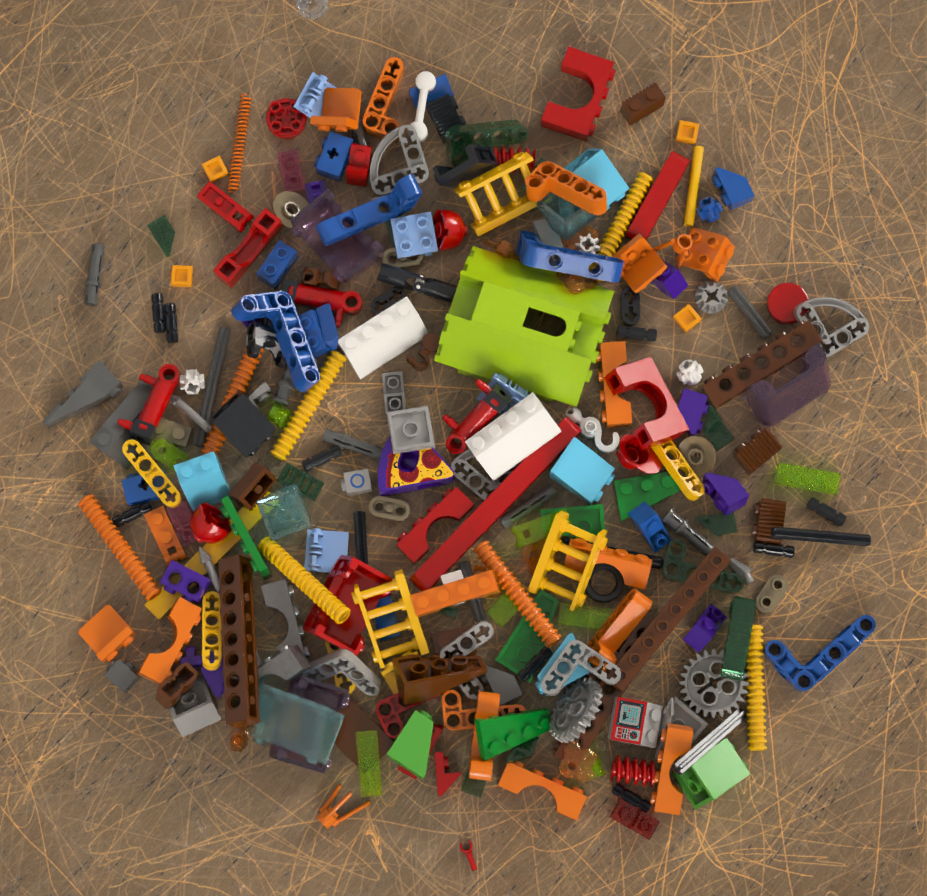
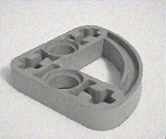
(412, 164)
(852, 311)
(462, 459)

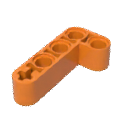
(385, 97)
(567, 185)
(619, 626)
(486, 706)
(463, 715)

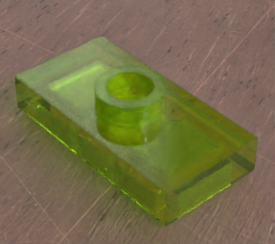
(503, 610)

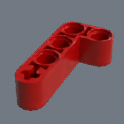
(396, 710)

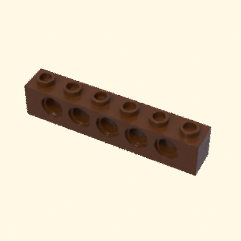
(802, 329)

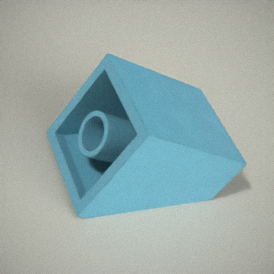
(597, 168)
(582, 472)
(202, 480)
(563, 667)

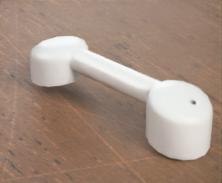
(425, 83)

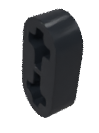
(385, 297)
(625, 306)

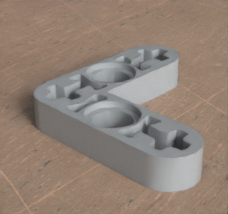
(482, 638)
(582, 660)
(349, 662)

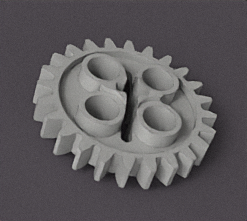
(723, 701)
(575, 710)

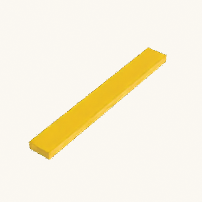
(163, 603)

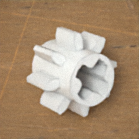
(588, 240)
(690, 372)
(192, 381)

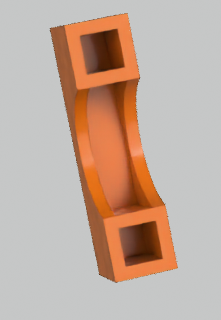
(616, 410)
(633, 568)
(454, 593)
(183, 617)
(676, 742)
(568, 801)

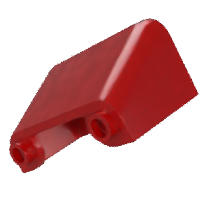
(341, 581)

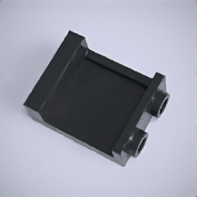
(480, 161)
(243, 424)

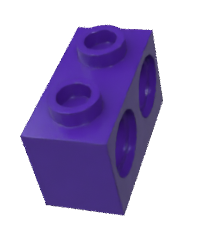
(187, 578)

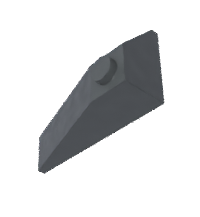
(96, 388)
(112, 436)

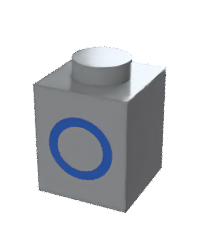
(356, 482)

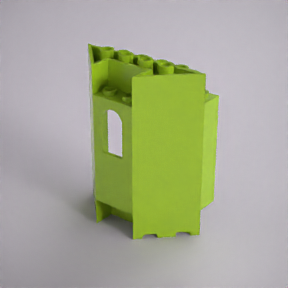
(488, 334)

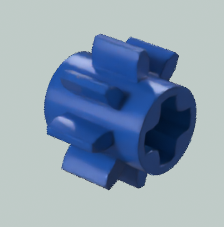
(709, 209)

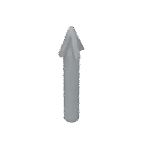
(179, 402)
(206, 560)
(668, 713)

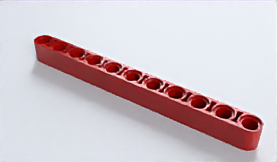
(493, 507)

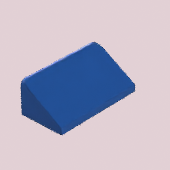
(442, 87)
(327, 326)
(387, 619)

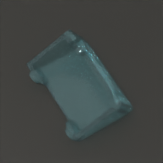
(296, 724)

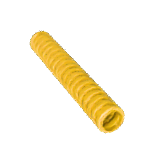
(624, 216)
(307, 406)
(304, 580)
(755, 691)

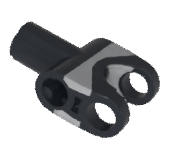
(264, 336)

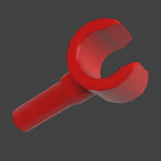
(469, 855)

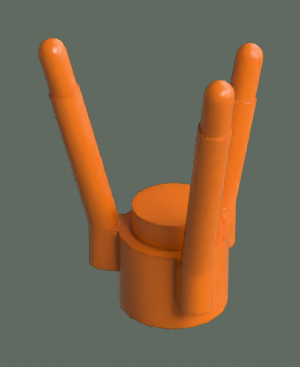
(680, 245)
(329, 816)

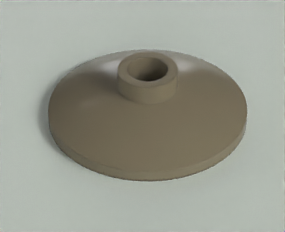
(288, 202)
(690, 447)

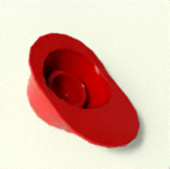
(633, 457)

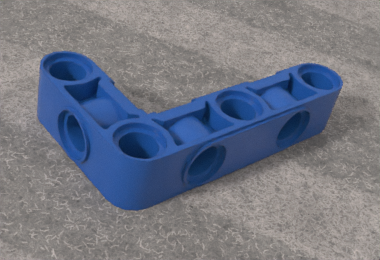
(399, 201)
(569, 261)
(289, 333)
(821, 663)

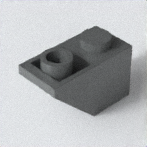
(502, 683)

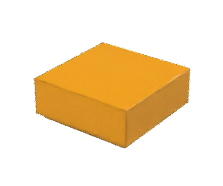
(687, 132)
(215, 169)
(181, 276)
(687, 318)

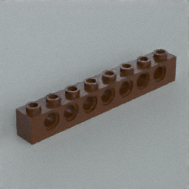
(669, 617)
(238, 642)
(588, 737)

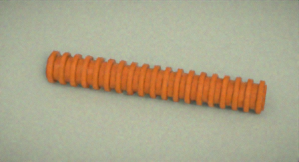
(240, 383)
(120, 547)
(517, 594)

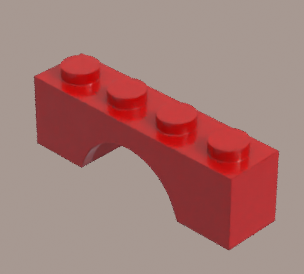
(258, 238)
(453, 506)

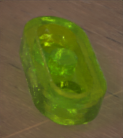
(170, 455)

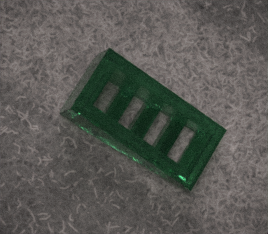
(283, 475)

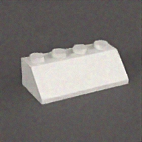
(383, 338)
(513, 436)

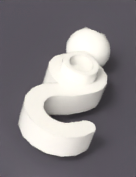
(592, 429)

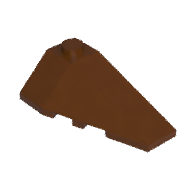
(427, 677)

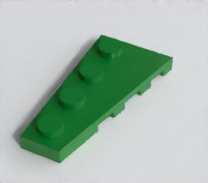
(247, 545)
(524, 641)
(507, 731)

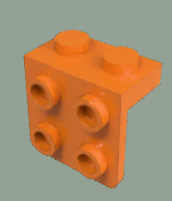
(339, 110)
(708, 253)
(640, 263)
(107, 633)

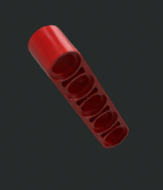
(658, 196)

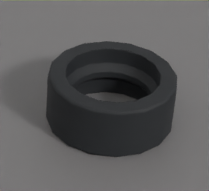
(618, 587)

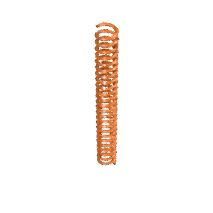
(240, 141)

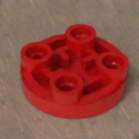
(284, 119)
(783, 301)

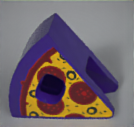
(411, 471)

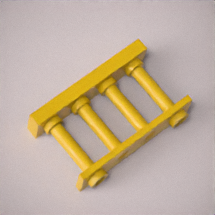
(499, 214)
(547, 563)
(410, 623)

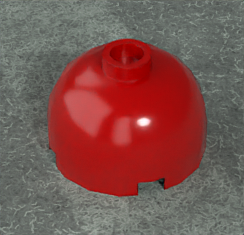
(448, 229)
(208, 525)

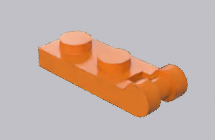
(165, 534)

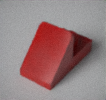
(359, 163)
(444, 780)

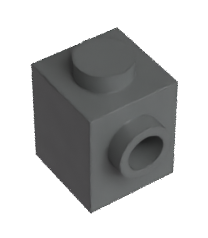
(122, 674)

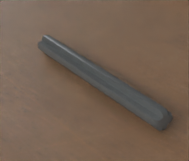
(212, 383)

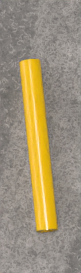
(693, 186)

